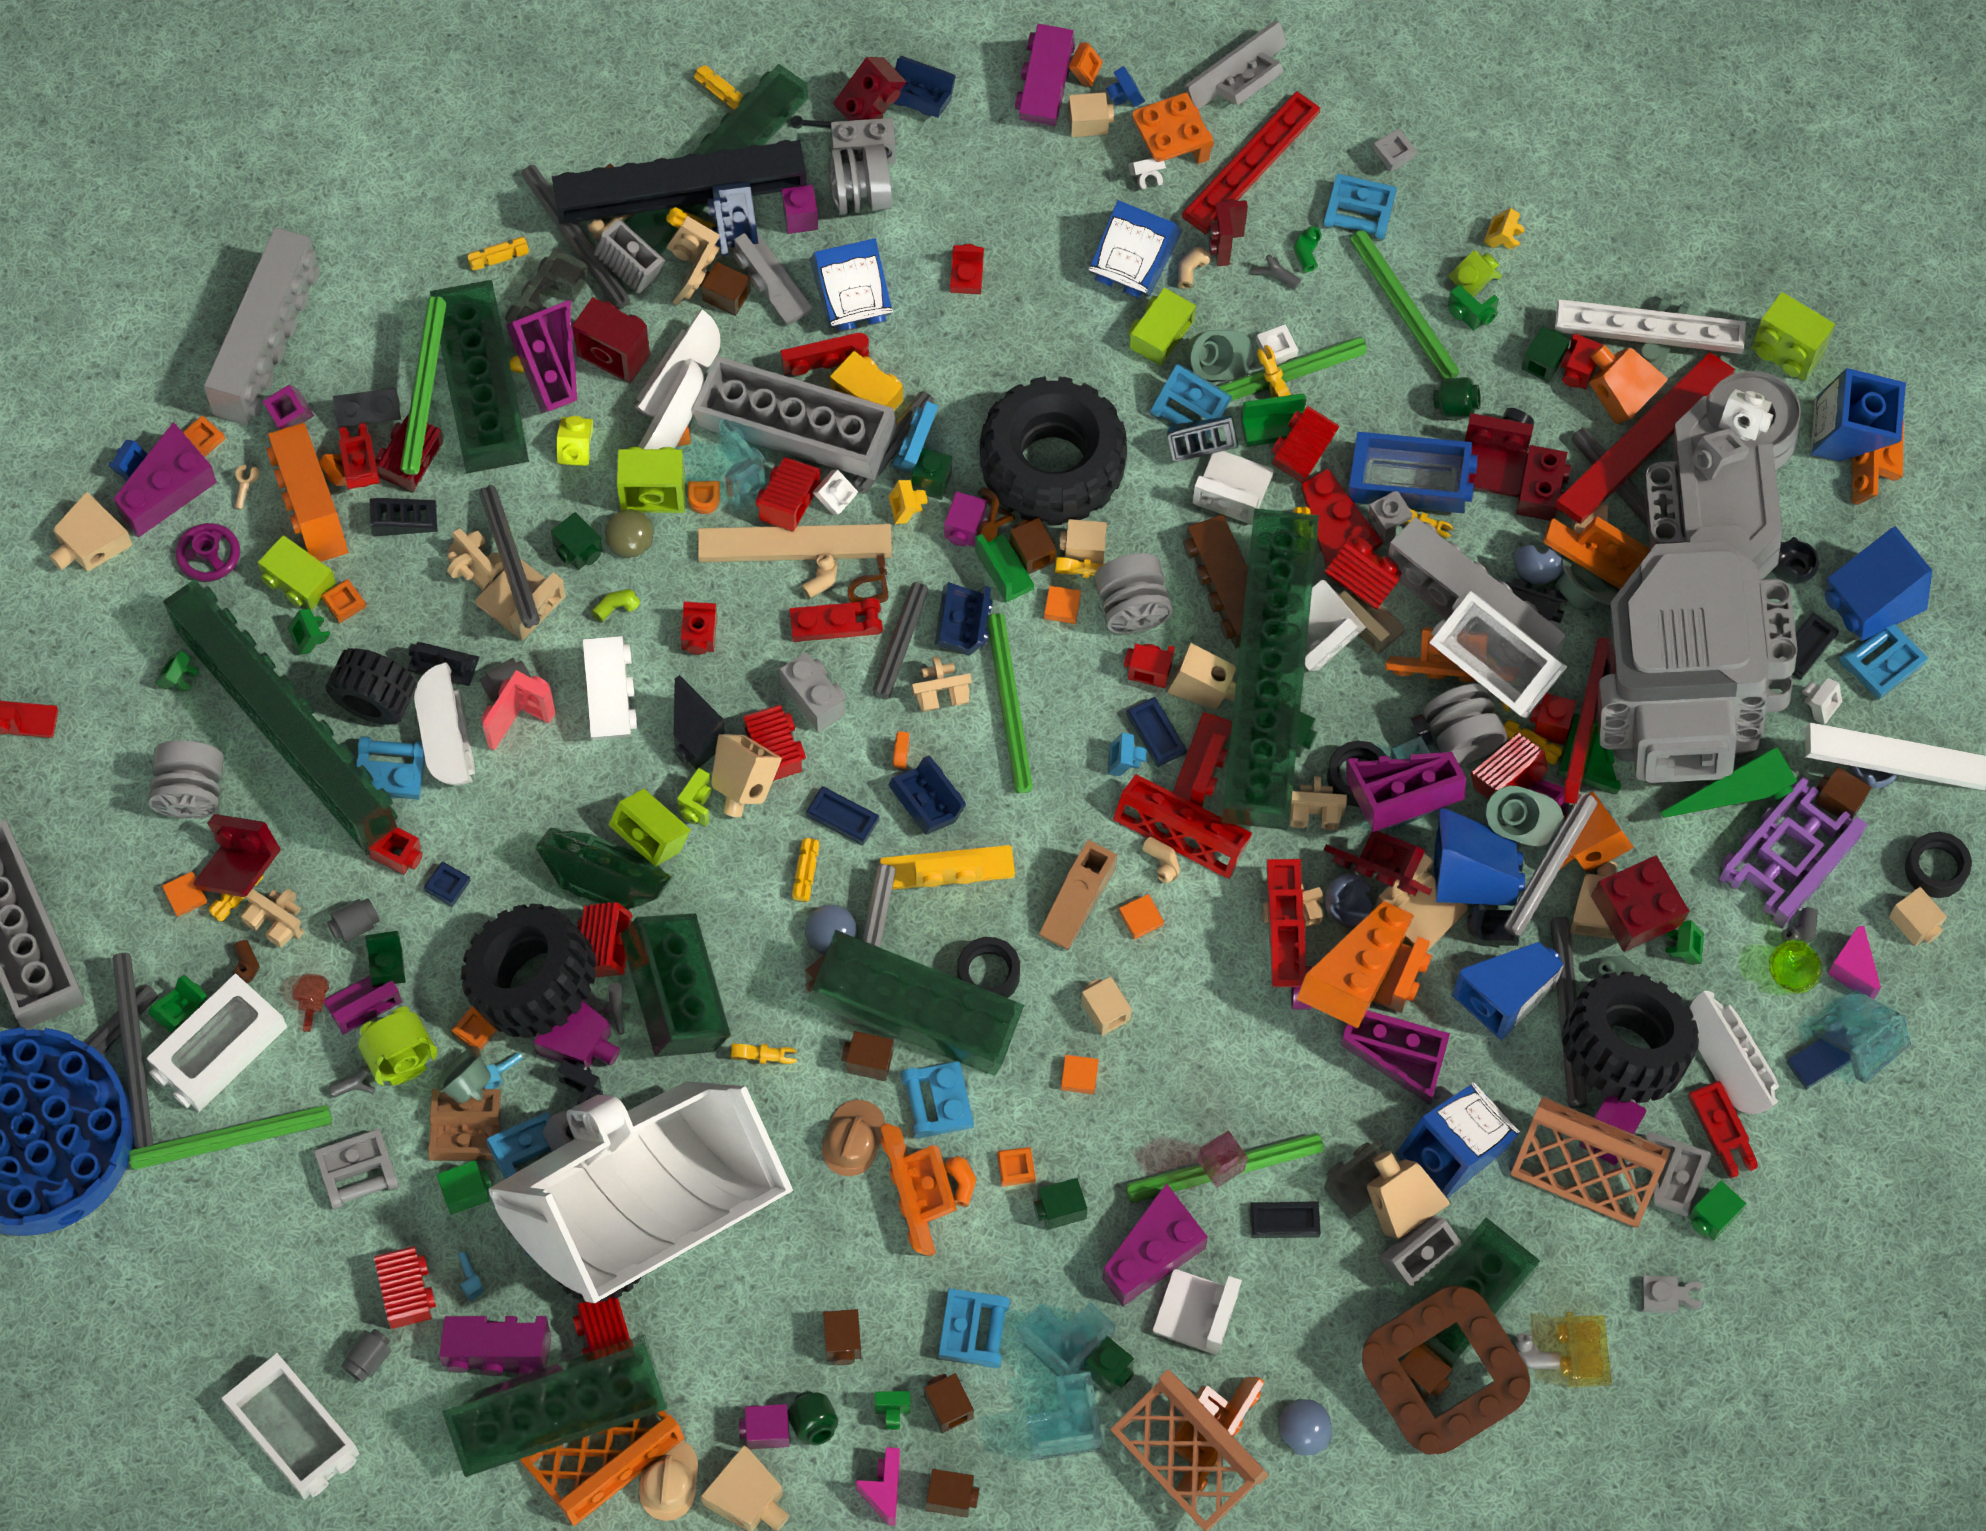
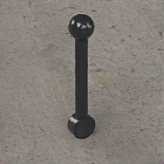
(797, 122)

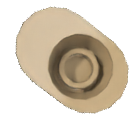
(670, 1483)

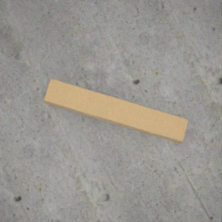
(801, 544)

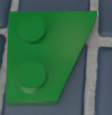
(1599, 764)

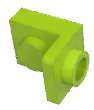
(694, 794)

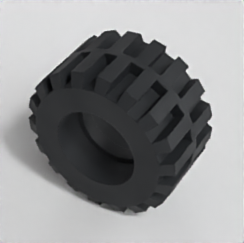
(371, 686)

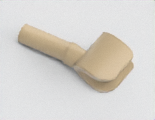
(244, 483)

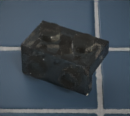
(1349, 1181)

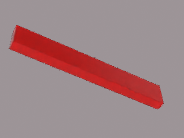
(1252, 160)
(1586, 723)

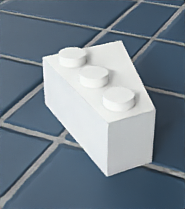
(609, 688)

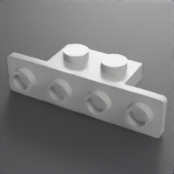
(1242, 70)
(771, 278)

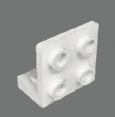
(1232, 486)
(1330, 626)
(1196, 1311)

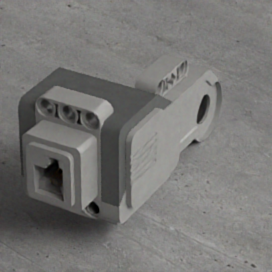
(1695, 622)

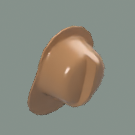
(853, 1137)

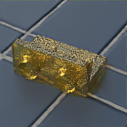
(1586, 1350)

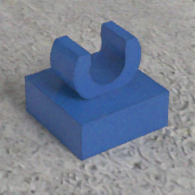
(1125, 89)
(127, 459)

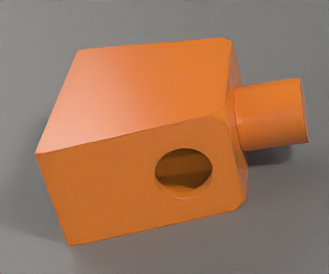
(1624, 381)
(1599, 840)

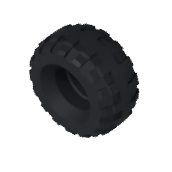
(1061, 412)

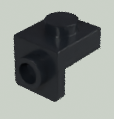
(1488, 927)
(580, 1078)

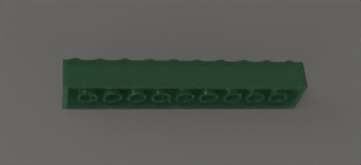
(1270, 669)
(280, 715)

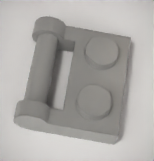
(354, 1158)

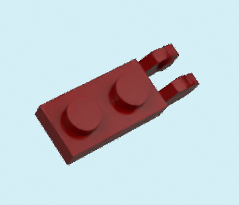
(358, 458)
(1722, 1126)

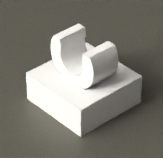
(1145, 168)
(1281, 343)
(835, 492)
(1823, 699)

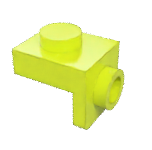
(574, 440)

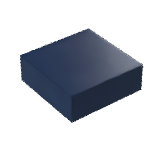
(447, 884)

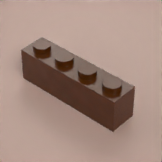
(1221, 570)

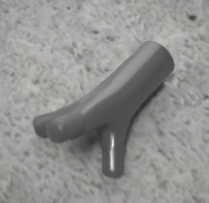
(1277, 271)
(616, 1006)
(354, 1082)

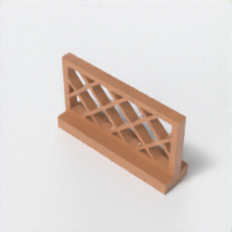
(1605, 1138)
(1211, 1429)

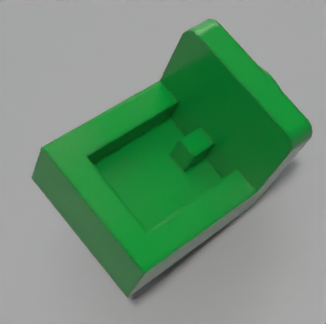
(1467, 308)
(178, 1005)

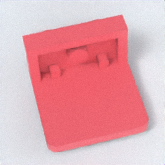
(517, 694)

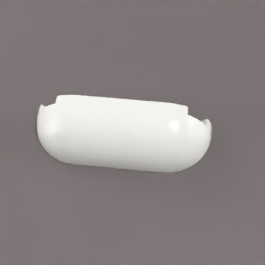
(699, 343)
(675, 409)
(443, 727)
(1733, 1055)

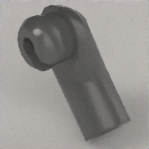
(1806, 930)

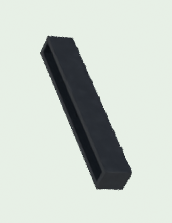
(676, 181)

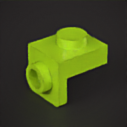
(1475, 272)

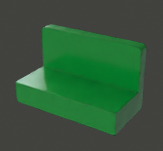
(1268, 418)
(1003, 567)

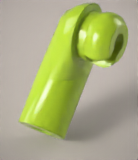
(614, 600)

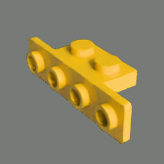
(951, 867)

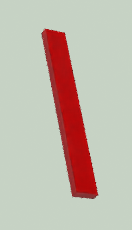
(1641, 440)

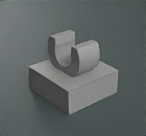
(1395, 150)

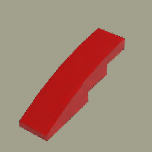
(1286, 922)

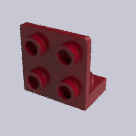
(1500, 451)
(242, 858)

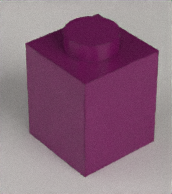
(800, 209)
(288, 407)
(964, 518)
(765, 1426)

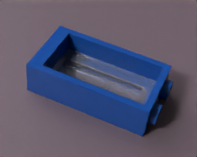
(1423, 470)

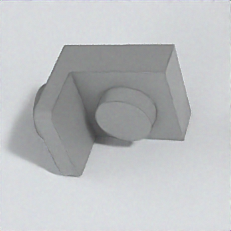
(1718, 450)
(1387, 515)

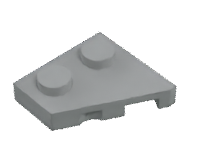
(1680, 1175)

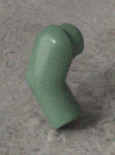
(1617, 964)

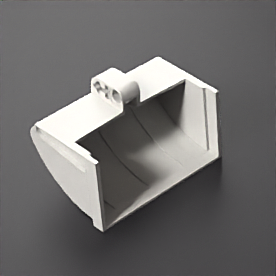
(641, 1184)

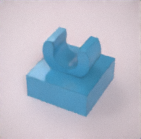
(1124, 754)

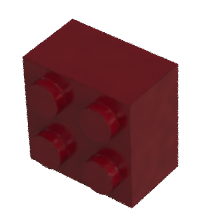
(611, 339)
(1640, 903)

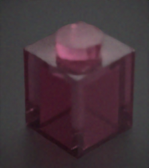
(1222, 1159)

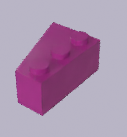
(1045, 74)
(547, 355)
(164, 482)
(1404, 787)
(1400, 1051)
(1154, 1247)
(495, 1345)

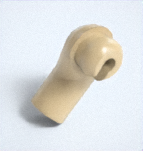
(1188, 263)
(824, 578)

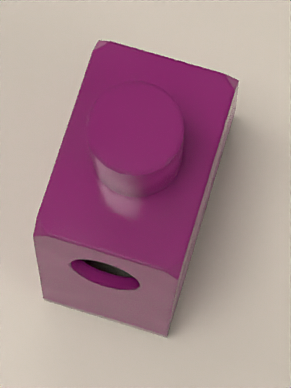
(579, 1040)

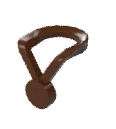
(989, 527)
(883, 597)

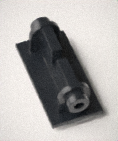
(367, 407)
(1546, 602)
(426, 656)

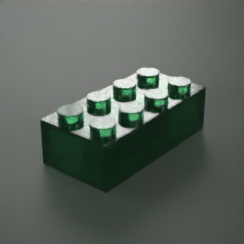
(675, 985)
(1491, 1266)

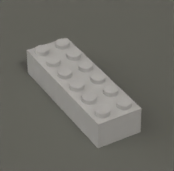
(262, 327)
(796, 417)
(1442, 573)
(31, 956)

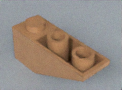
(1079, 894)

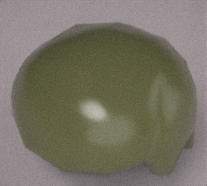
(629, 533)

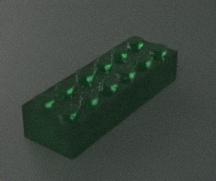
(480, 378)
(915, 1003)
(554, 1405)

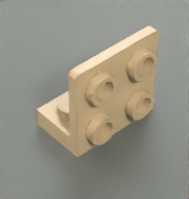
(694, 244)
(500, 604)
(1430, 917)

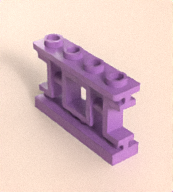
(1812, 866)

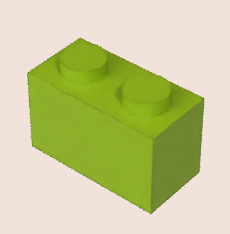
(1162, 326)
(295, 573)
(649, 827)

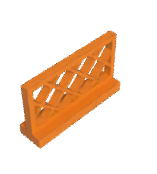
(614, 1473)

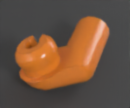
(965, 1178)

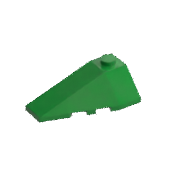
(1752, 781)

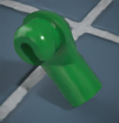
(1305, 246)

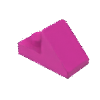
(883, 1495)

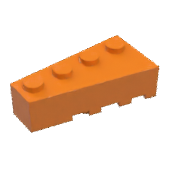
(306, 492)
(1354, 969)

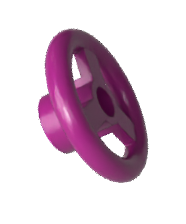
(207, 536)

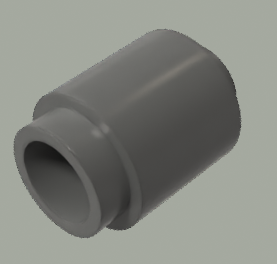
(497, 675)
(353, 920)
(366, 1355)

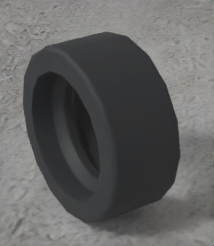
(1349, 750)
(1951, 845)
(995, 946)

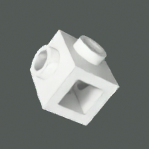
(1746, 414)

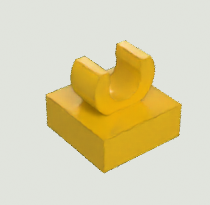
(1503, 228)
(905, 501)

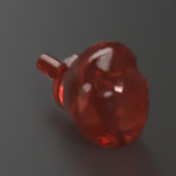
(311, 994)

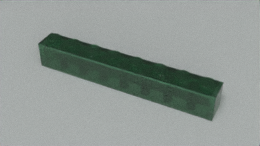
(751, 123)

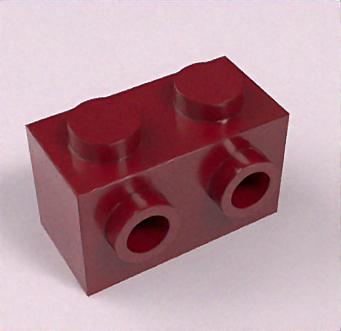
(870, 90)
(1542, 482)

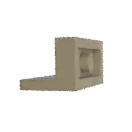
(1380, 625)

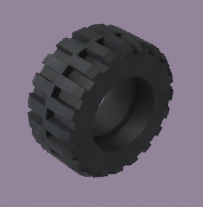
(551, 993)
(1616, 1065)

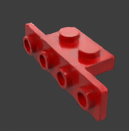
(28, 719)
(1203, 757)

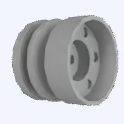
(861, 179)
(1133, 593)
(1465, 723)
(186, 779)

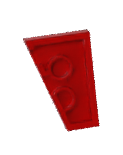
(1336, 514)

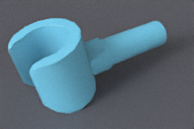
(495, 1070)
(472, 1286)

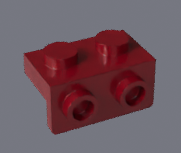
(1227, 224)

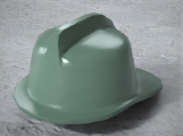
(1220, 354)
(1583, 588)
(1524, 815)
(465, 1077)

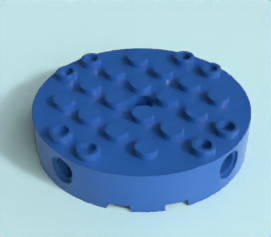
(77, 1135)

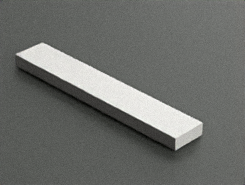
(1650, 326)
(1895, 756)

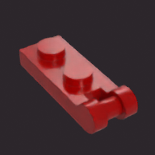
(823, 353)
(835, 620)

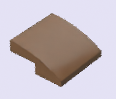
(462, 1129)

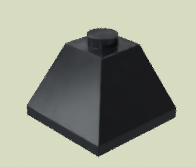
(694, 725)

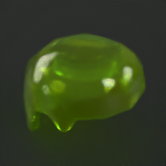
(1795, 966)

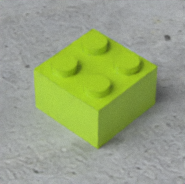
(1792, 336)
(651, 480)

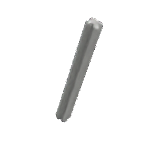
(1550, 865)
(878, 908)

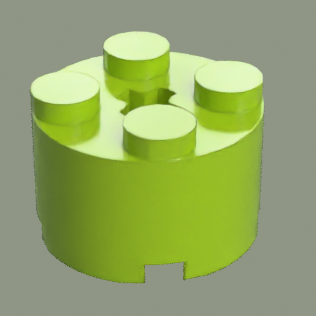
(396, 1047)

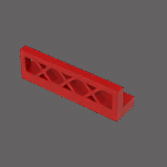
(1182, 820)

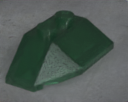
(601, 869)

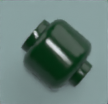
(1457, 397)
(813, 1418)

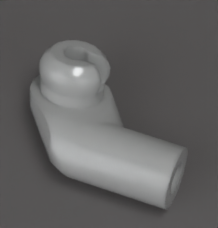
(1533, 1356)

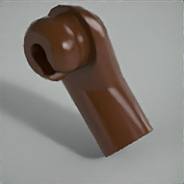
(248, 964)

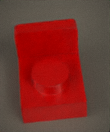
(967, 269)

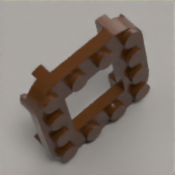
(1473, 1413)

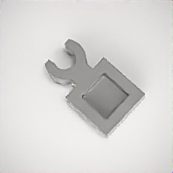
(1664, 1295)

